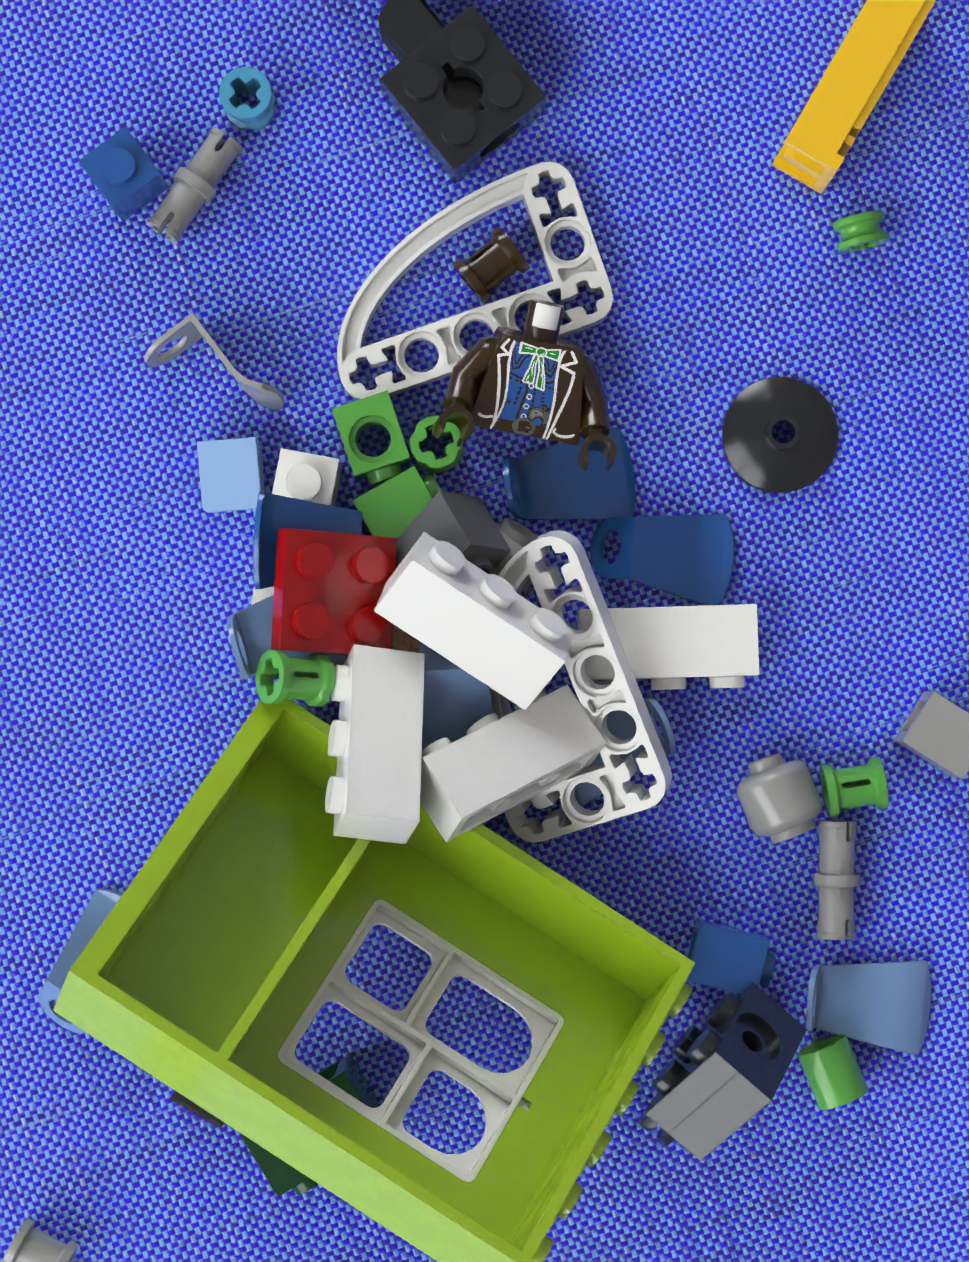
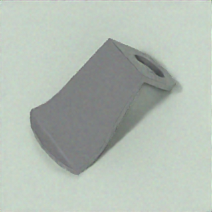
(193, 331)

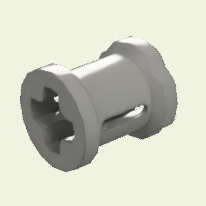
(37, 1246)

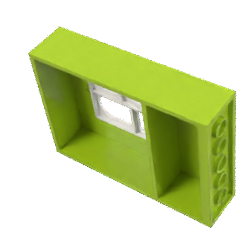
(250, 931)

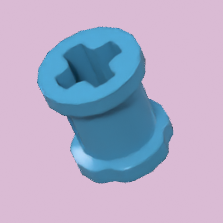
(253, 83)

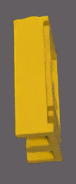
(850, 90)

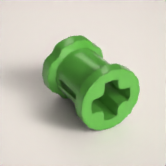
(427, 459)
(295, 678)
(837, 784)

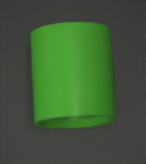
(832, 1072)

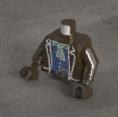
(531, 387)

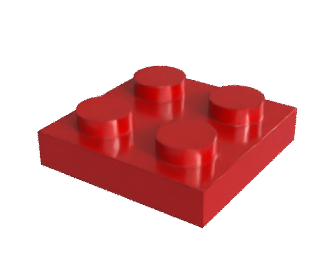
(330, 591)

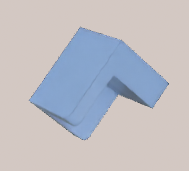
(230, 474)

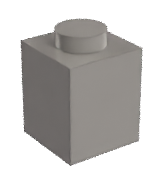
(938, 734)

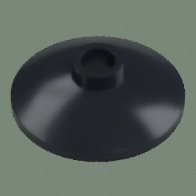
(755, 452)

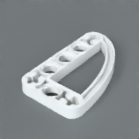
(445, 334)
(598, 700)

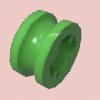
(860, 231)

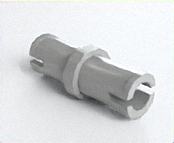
(194, 185)
(836, 879)

